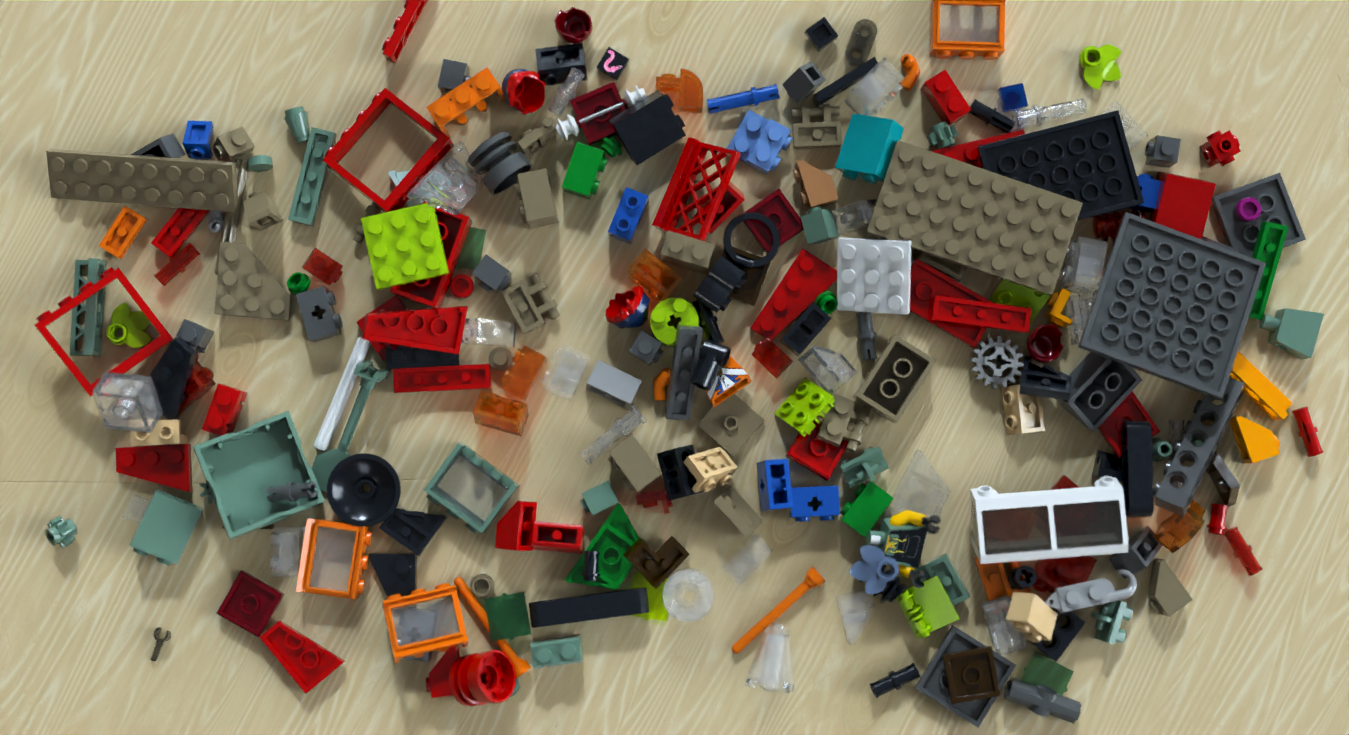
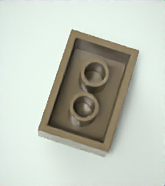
(894, 378)

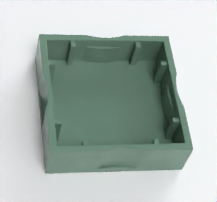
(246, 464)

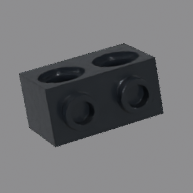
(805, 329)
(676, 475)
(1061, 636)

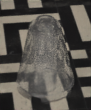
(773, 662)

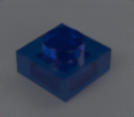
(1012, 97)

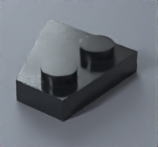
(1044, 381)
(396, 572)

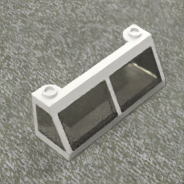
(1048, 522)

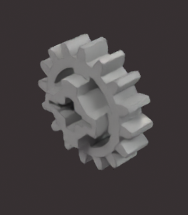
(996, 352)

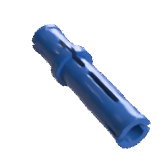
(745, 98)

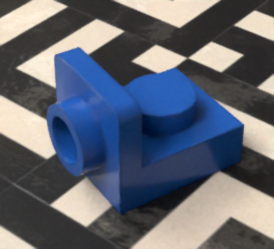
(198, 139)

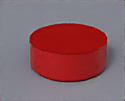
(462, 286)

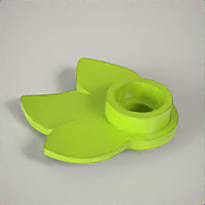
(1104, 65)
(133, 327)

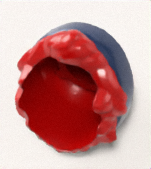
(523, 90)
(628, 308)

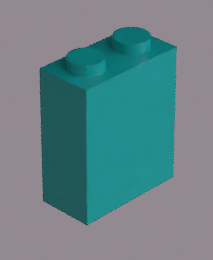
(868, 148)

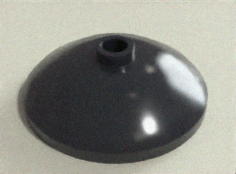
(350, 500)

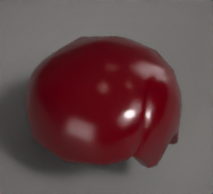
(573, 25)
(1044, 343)

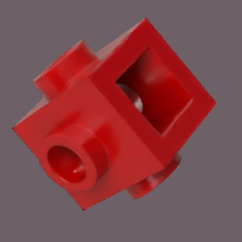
(1220, 148)

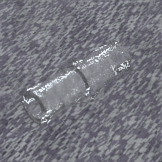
(566, 92)

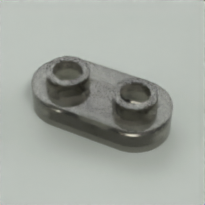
(859, 43)

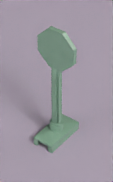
(326, 462)

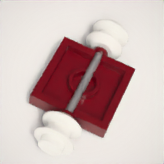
(596, 110)

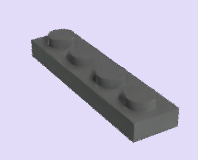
(684, 363)

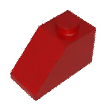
(731, 200)
(516, 527)
(438, 678)

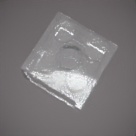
(874, 89)
(1083, 265)
(127, 402)

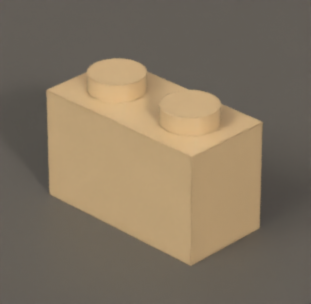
(1031, 617)

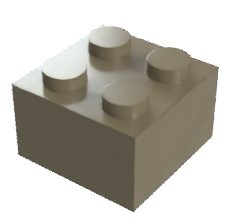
(537, 198)
(634, 463)

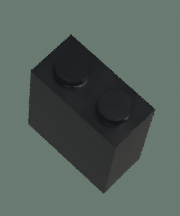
(648, 127)

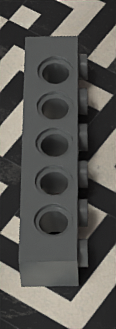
(1178, 499)

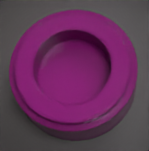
(1248, 209)

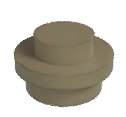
(500, 358)
(482, 586)

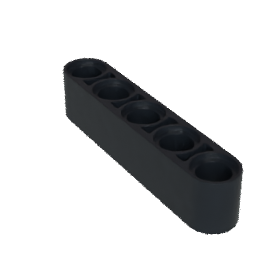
(589, 607)

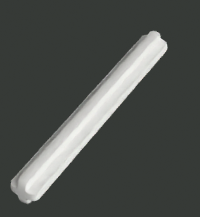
(341, 395)

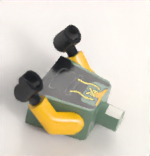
(903, 540)

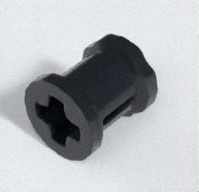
(1030, 577)

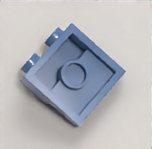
(760, 142)

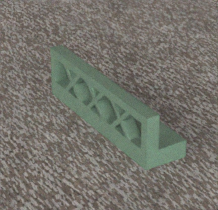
(93, 310)

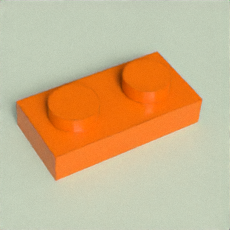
(123, 232)

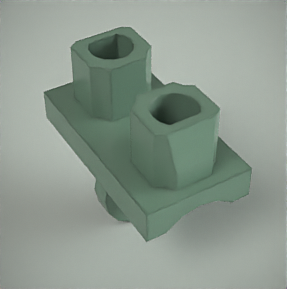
(864, 467)
(1110, 620)

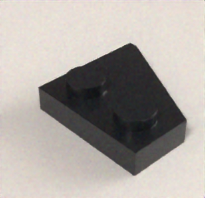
(412, 528)

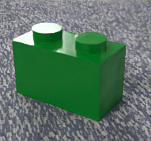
(584, 171)
(865, 507)

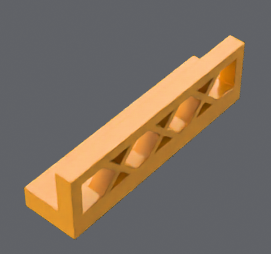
(1260, 389)

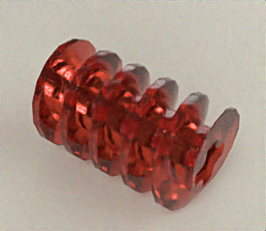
(1109, 224)

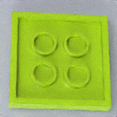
(404, 246)

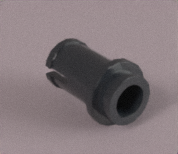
(591, 563)

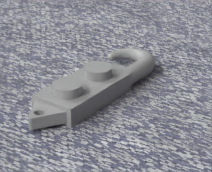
(1090, 593)

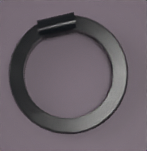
(744, 262)

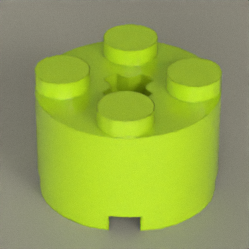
(667, 309)

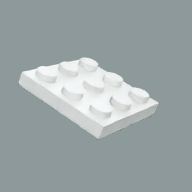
(874, 275)

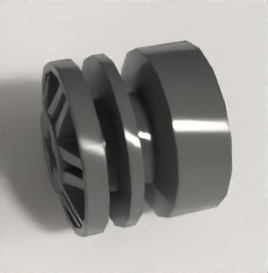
(497, 159)

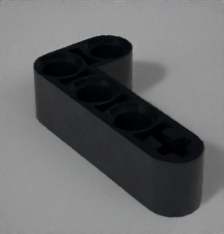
(1137, 468)

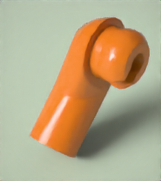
(911, 71)
(660, 383)

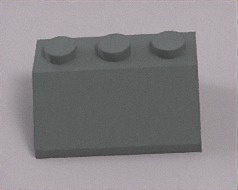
(1098, 389)

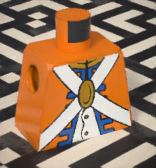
(728, 382)

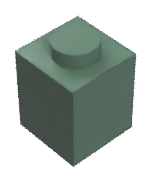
(819, 225)
(599, 498)

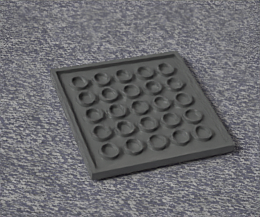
(1172, 305)

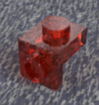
(323, 267)
(771, 357)

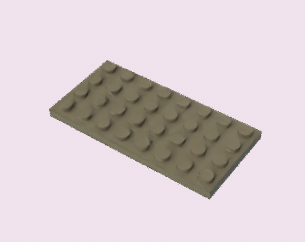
(974, 217)

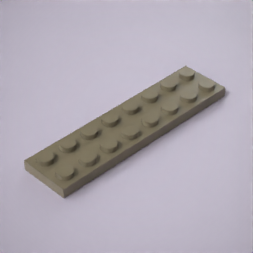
(143, 180)

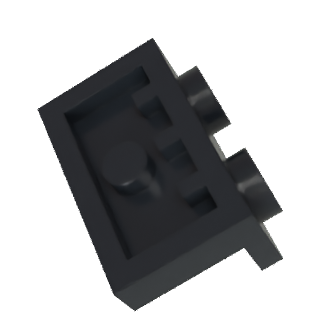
(557, 61)

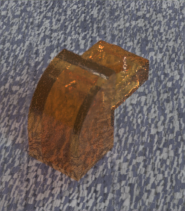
(688, 87)
(1179, 530)

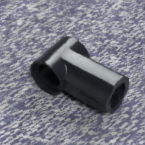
(712, 358)

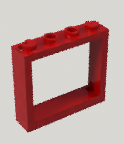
(364, 120)
(85, 292)

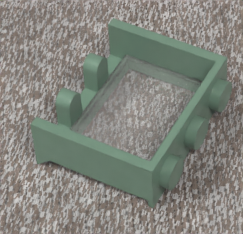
(470, 488)

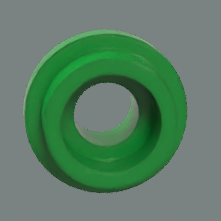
(611, 147)
(298, 283)
(827, 302)

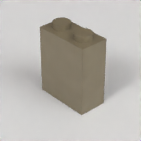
(687, 252)

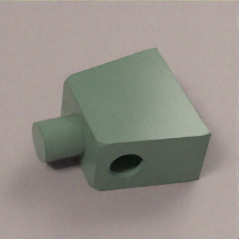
(1293, 331)

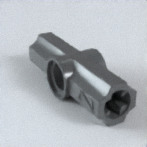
(1042, 700)

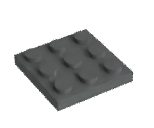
(1275, 208)
(934, 681)

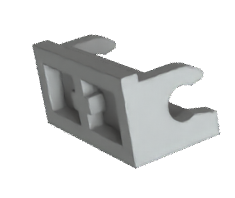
(613, 384)

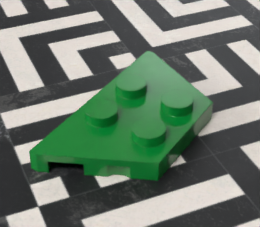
(612, 542)

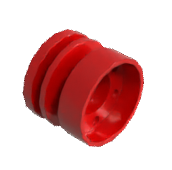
(482, 678)

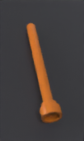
(812, 580)
(519, 665)

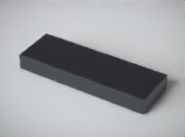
(843, 83)

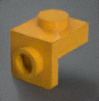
(1056, 304)

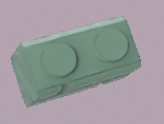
(556, 651)

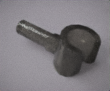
(159, 643)

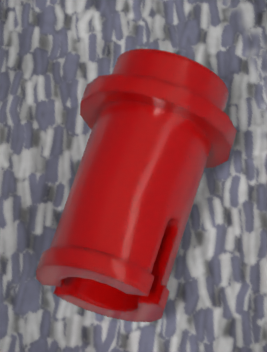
(1217, 519)

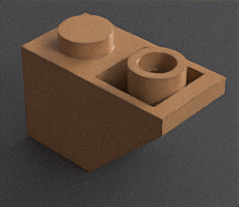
(816, 185)

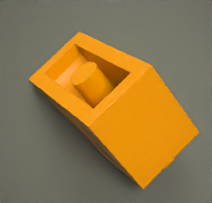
(1254, 440)

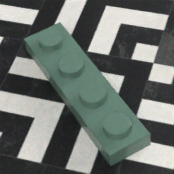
(311, 177)

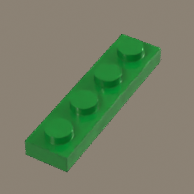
(1268, 250)

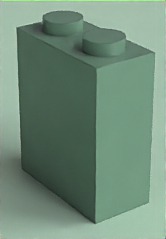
(165, 527)

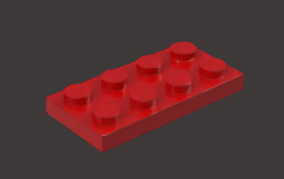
(927, 283)

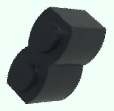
(719, 284)

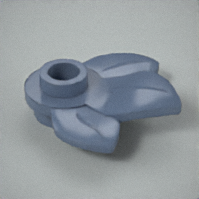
(870, 569)

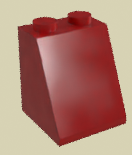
(1183, 203)

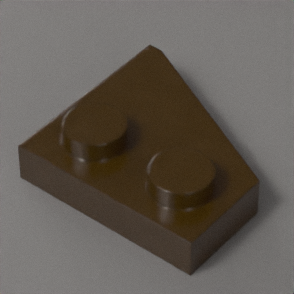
(1224, 480)

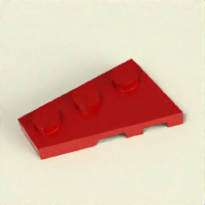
(158, 464)
(300, 656)

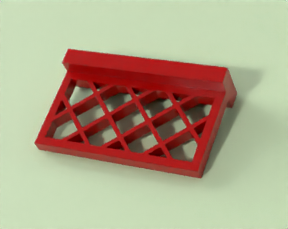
(683, 185)

